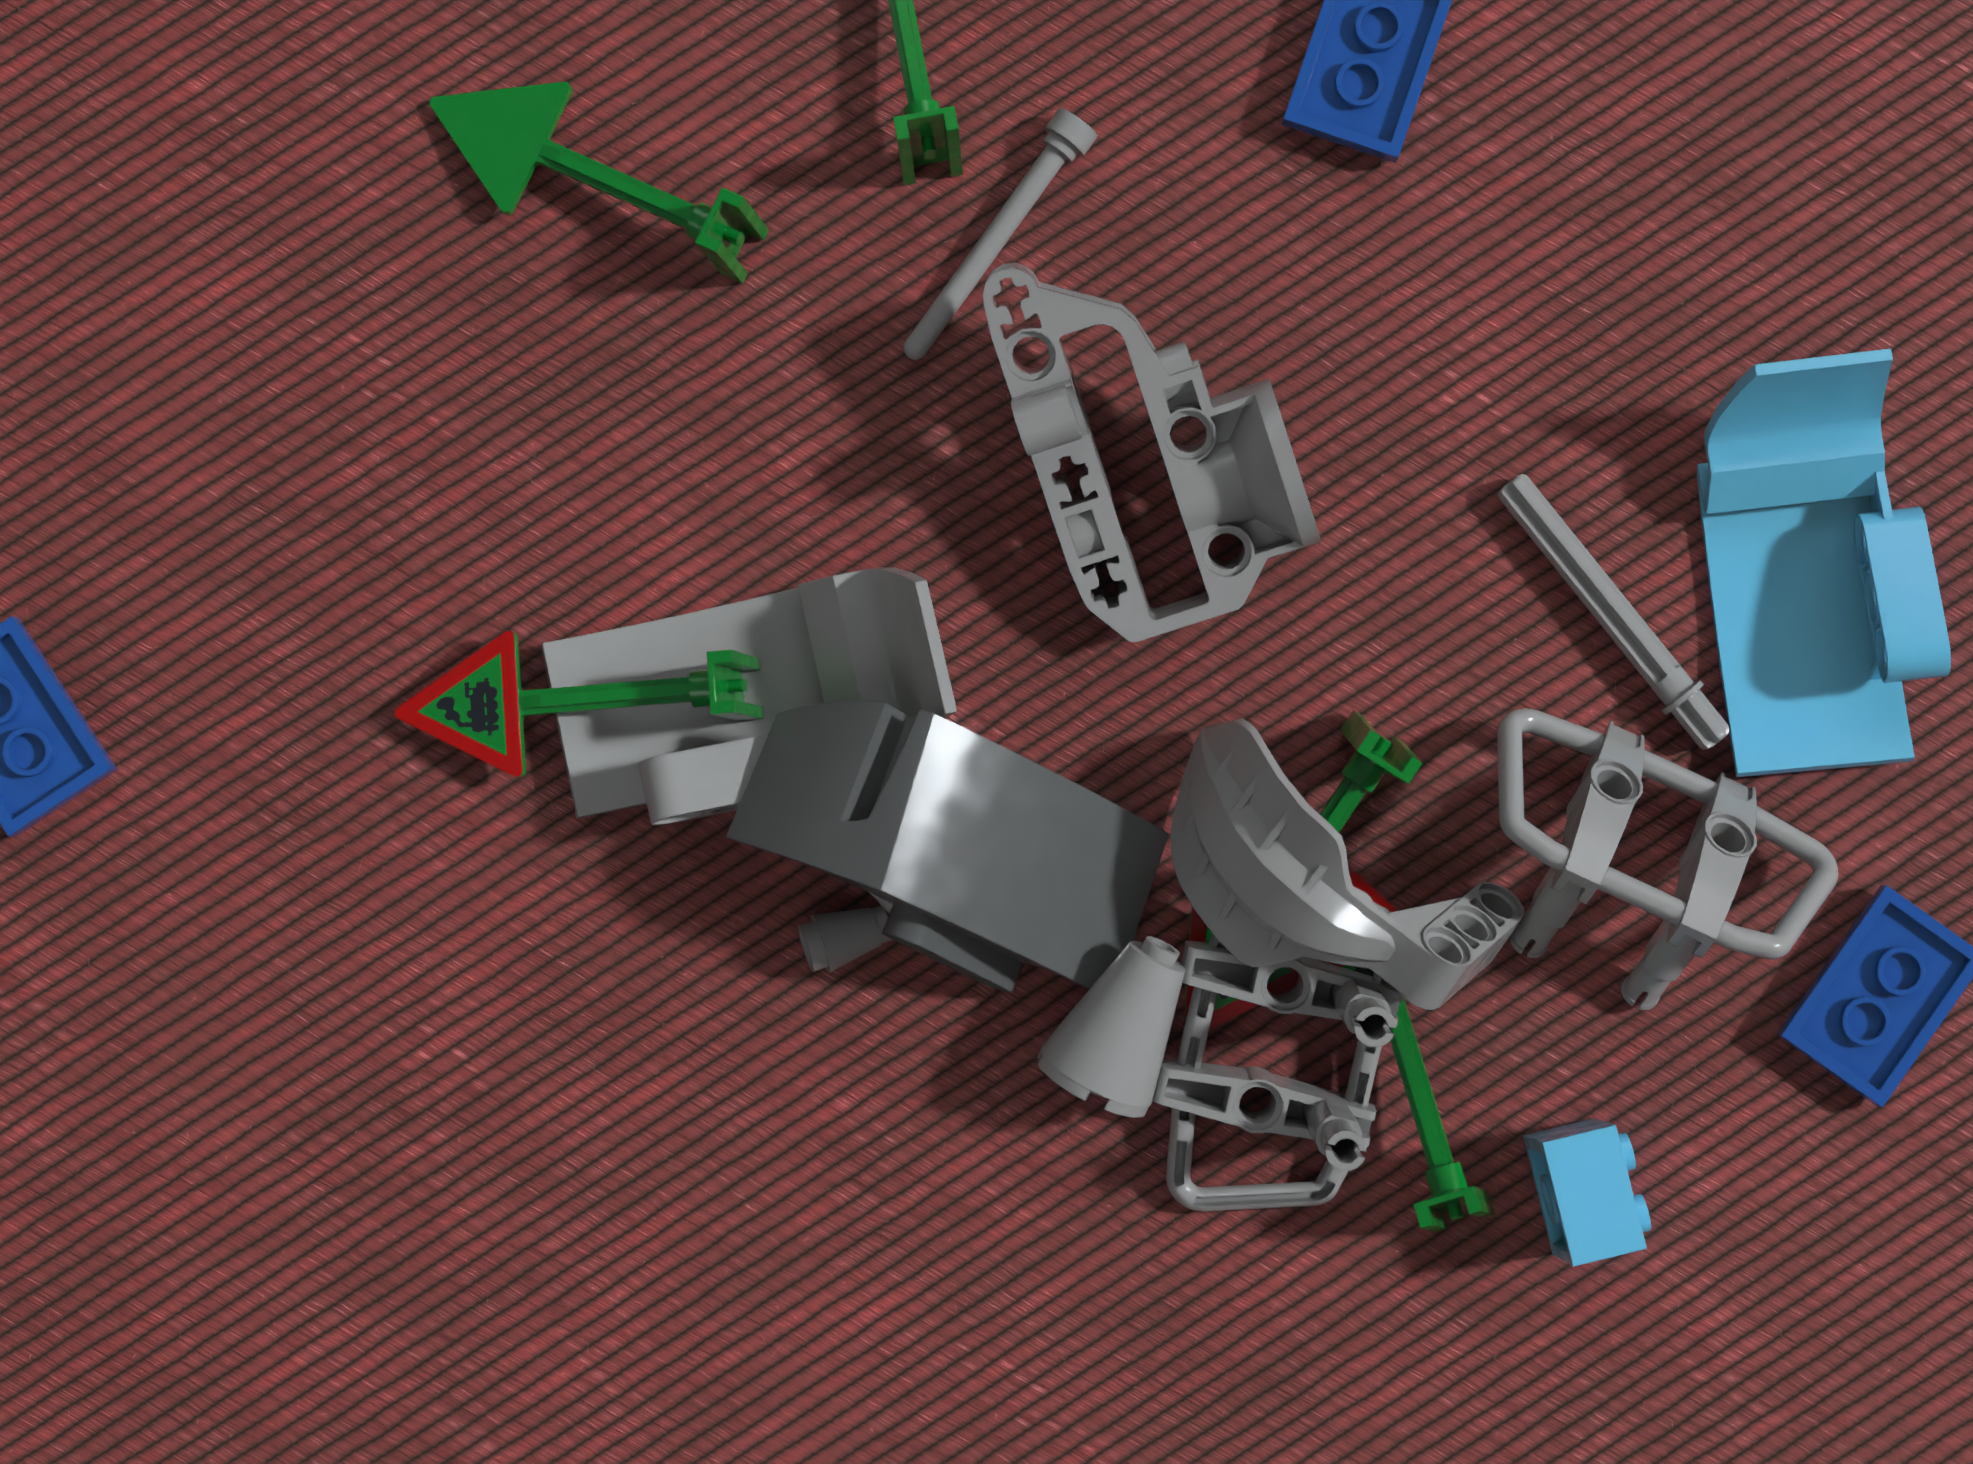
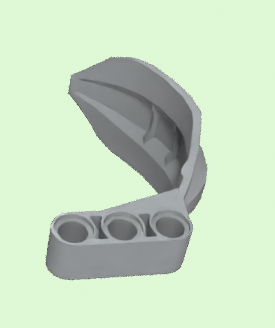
(1280, 886)

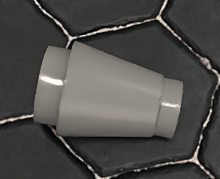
(841, 936)

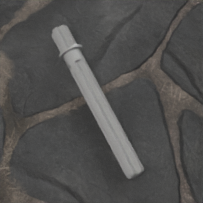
(1614, 612)

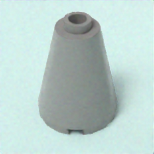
(1119, 1030)

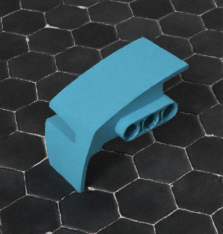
(1812, 572)

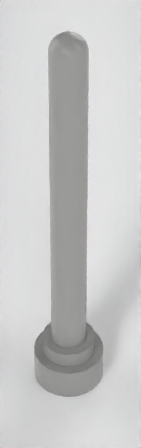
(1065, 140)

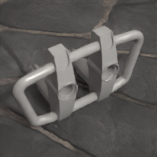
(1708, 867)
(1296, 1109)

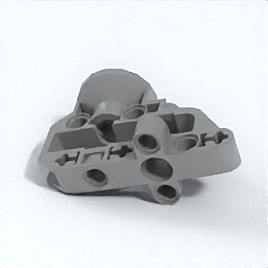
(1230, 482)

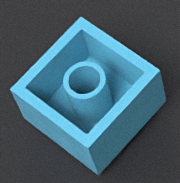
(1587, 1191)

